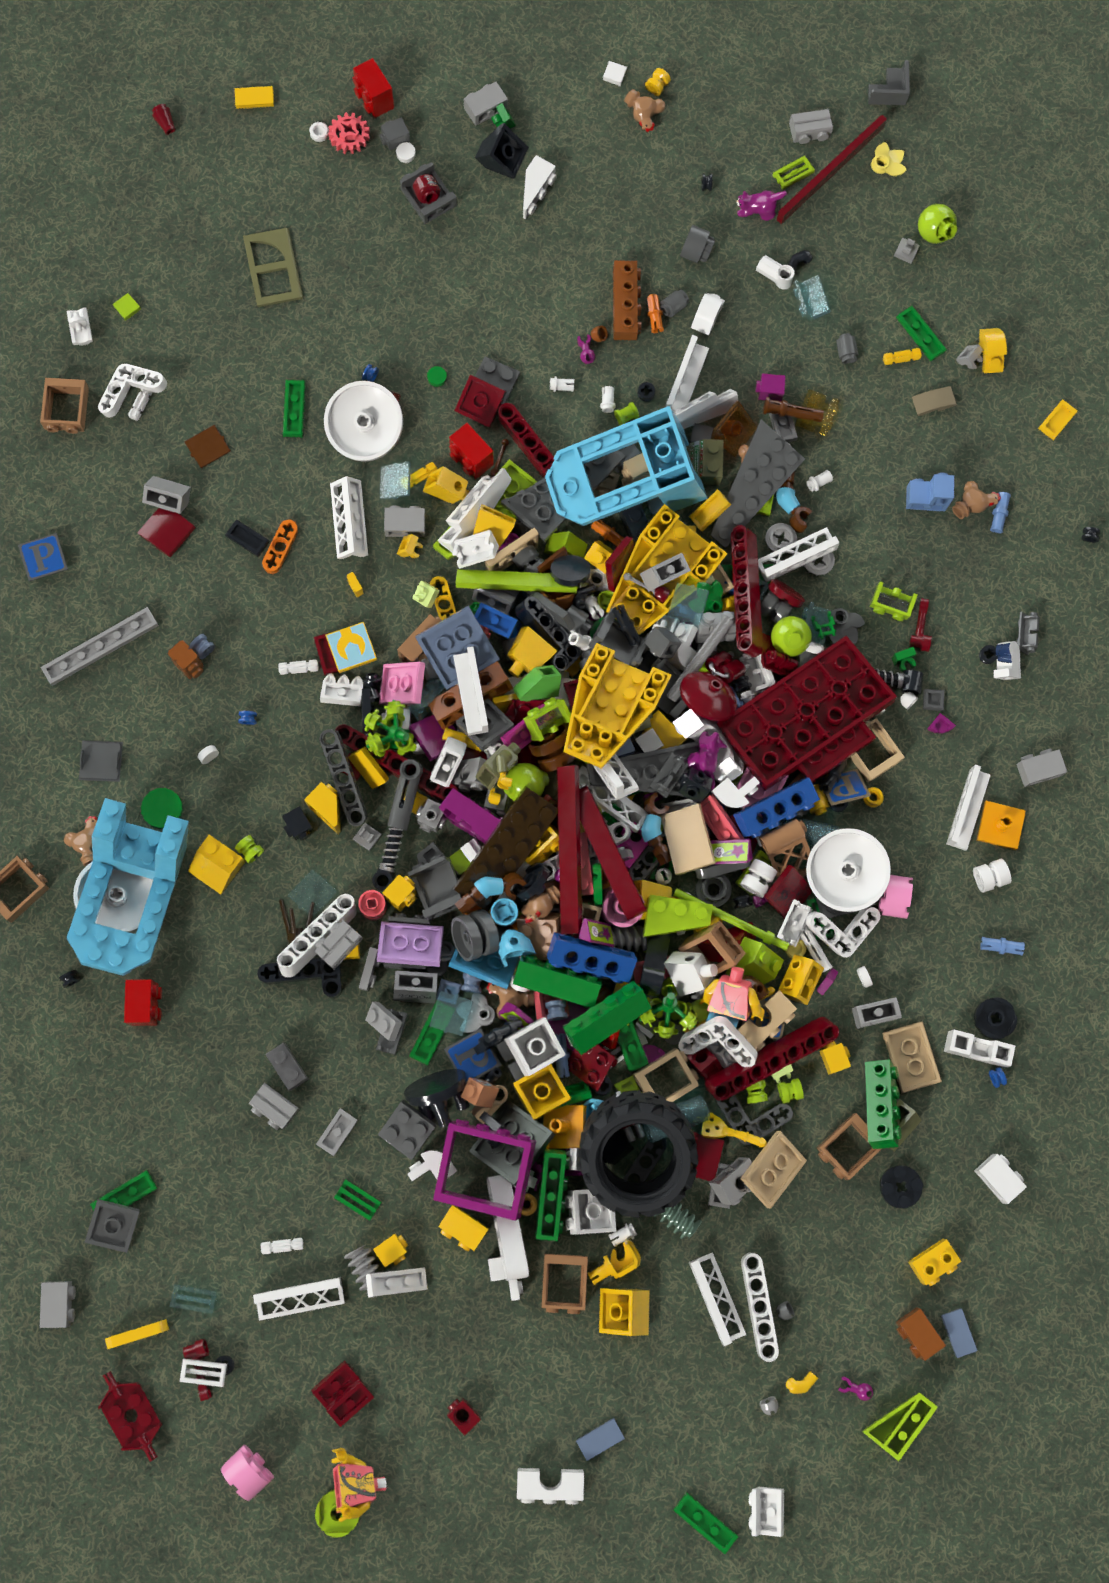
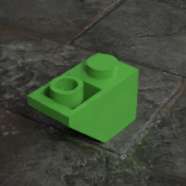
(539, 684)

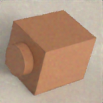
(480, 1092)

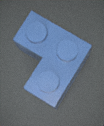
(930, 495)

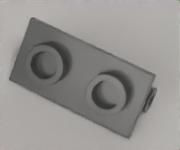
(1026, 640)
(669, 775)

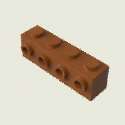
(625, 300)

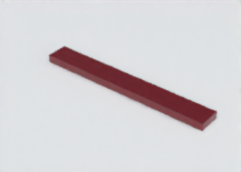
(831, 169)
(569, 849)

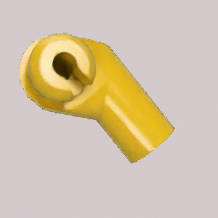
(803, 1386)

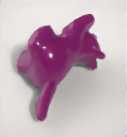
(761, 203)
(706, 757)

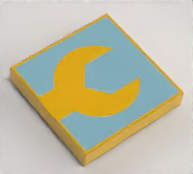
(351, 647)

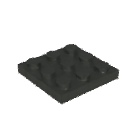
(506, 1157)

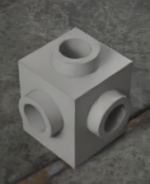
(430, 808)

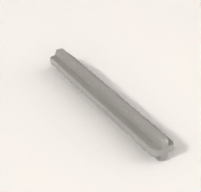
(702, 655)

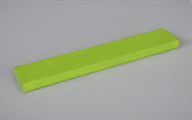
(510, 581)

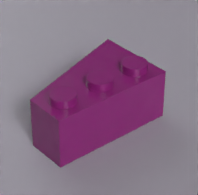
(469, 815)

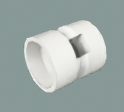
(995, 874)
(758, 878)

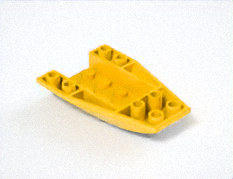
(659, 541)
(610, 705)

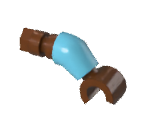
(787, 500)
(652, 829)
(488, 887)

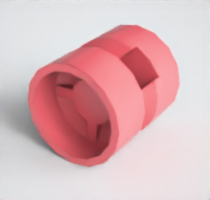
(372, 905)

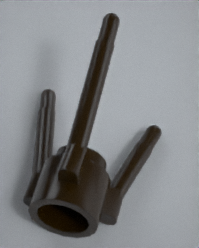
(294, 932)

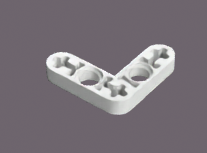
(125, 382)
(845, 937)
(717, 1034)

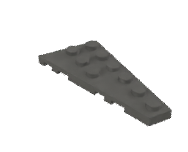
(761, 474)
(535, 505)
(646, 766)

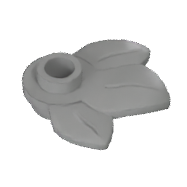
(479, 1006)

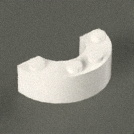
(728, 762)

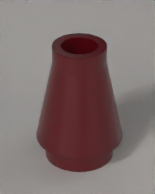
(163, 118)

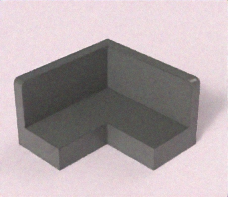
(896, 88)

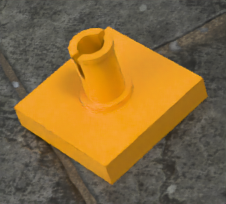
(1001, 825)
(567, 1124)

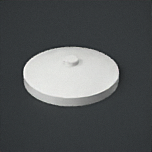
(363, 421)
(848, 870)
(122, 901)

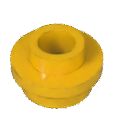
(879, 795)

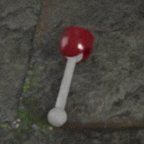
(660, 593)

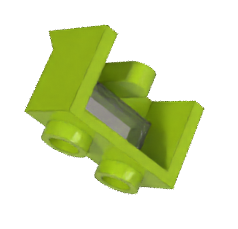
(892, 602)
(547, 718)

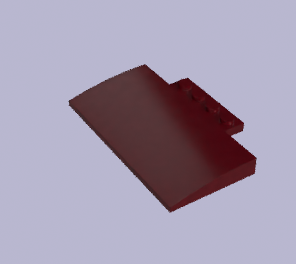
(810, 717)

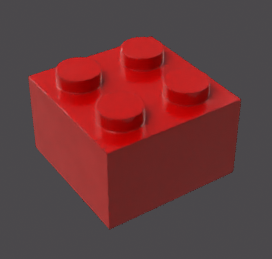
(373, 88)
(470, 451)
(142, 1002)

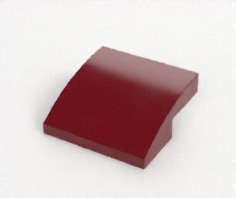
(166, 531)
(342, 1393)

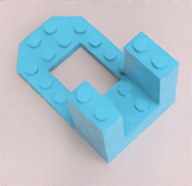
(666, 457)
(134, 851)

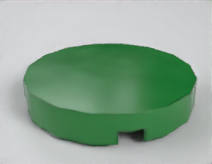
(160, 804)
(597, 884)

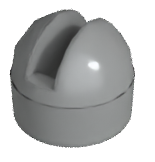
(770, 1406)

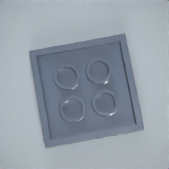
(452, 638)

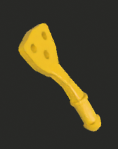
(725, 1131)

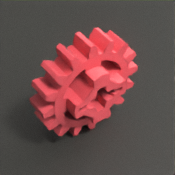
(349, 133)

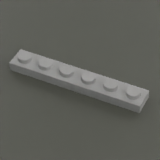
(99, 646)

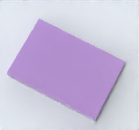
(410, 944)

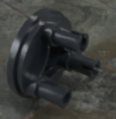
(432, 1092)

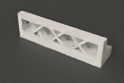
(687, 374)
(352, 516)
(799, 559)
(471, 692)
(614, 781)
(605, 798)
(968, 808)
(294, 1292)
(712, 1306)

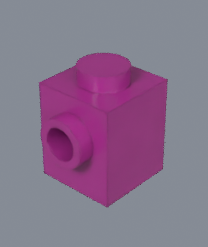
(771, 386)

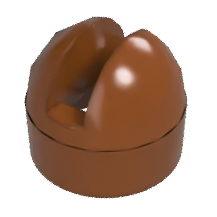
(599, 334)

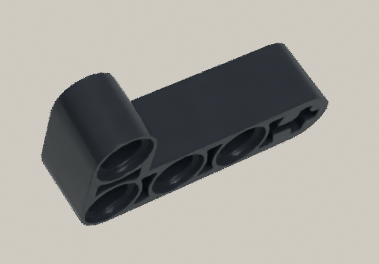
(538, 618)
(653, 966)
(320, 973)

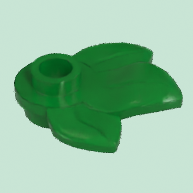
(715, 595)

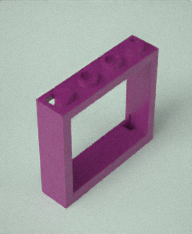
(501, 1135)

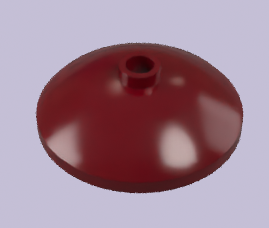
(708, 696)

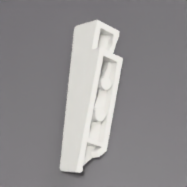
(706, 407)
(464, 517)

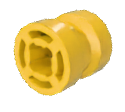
(659, 79)

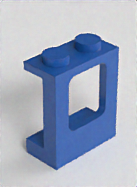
(497, 621)

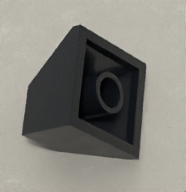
(502, 151)

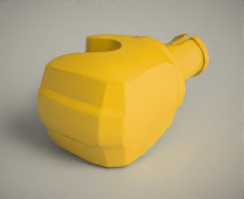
(615, 1266)

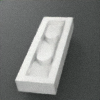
(396, 1282)

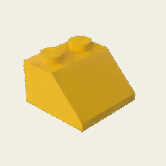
(325, 805)
(215, 864)
(541, 1092)
(463, 1228)
(624, 1311)

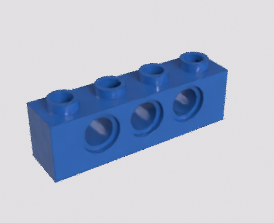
(747, 818)
(563, 944)

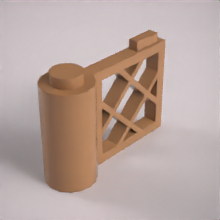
(783, 841)

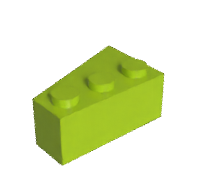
(674, 915)
(901, 1425)

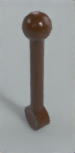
(505, 442)

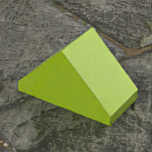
(571, 542)

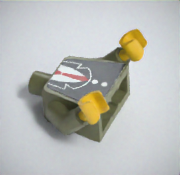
(496, 767)

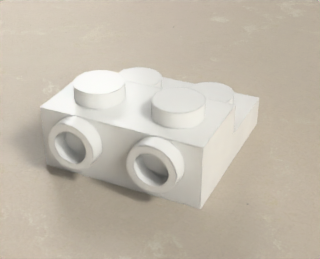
(587, 1214)

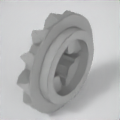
(777, 530)
(821, 569)

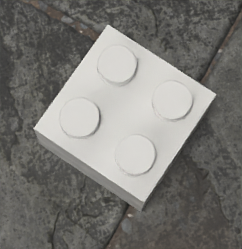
(535, 1046)

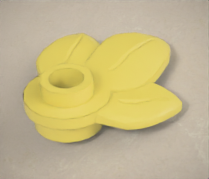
(890, 159)

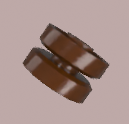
(551, 750)

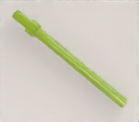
(768, 937)

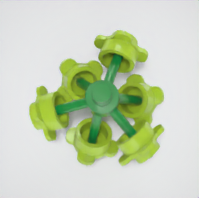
(393, 724)
(674, 1008)

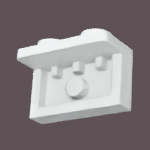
(767, 1511)

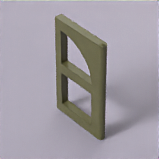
(280, 240)

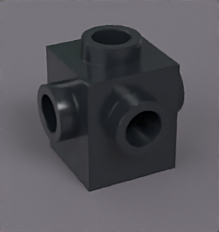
(695, 785)

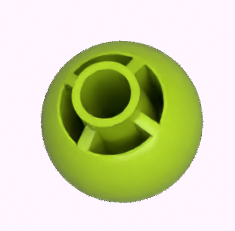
(937, 223)
(791, 636)
(526, 775)

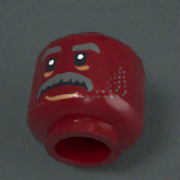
(426, 189)

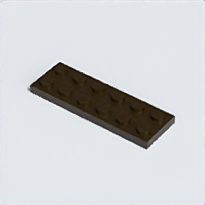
(509, 842)

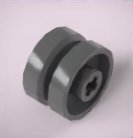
(475, 935)

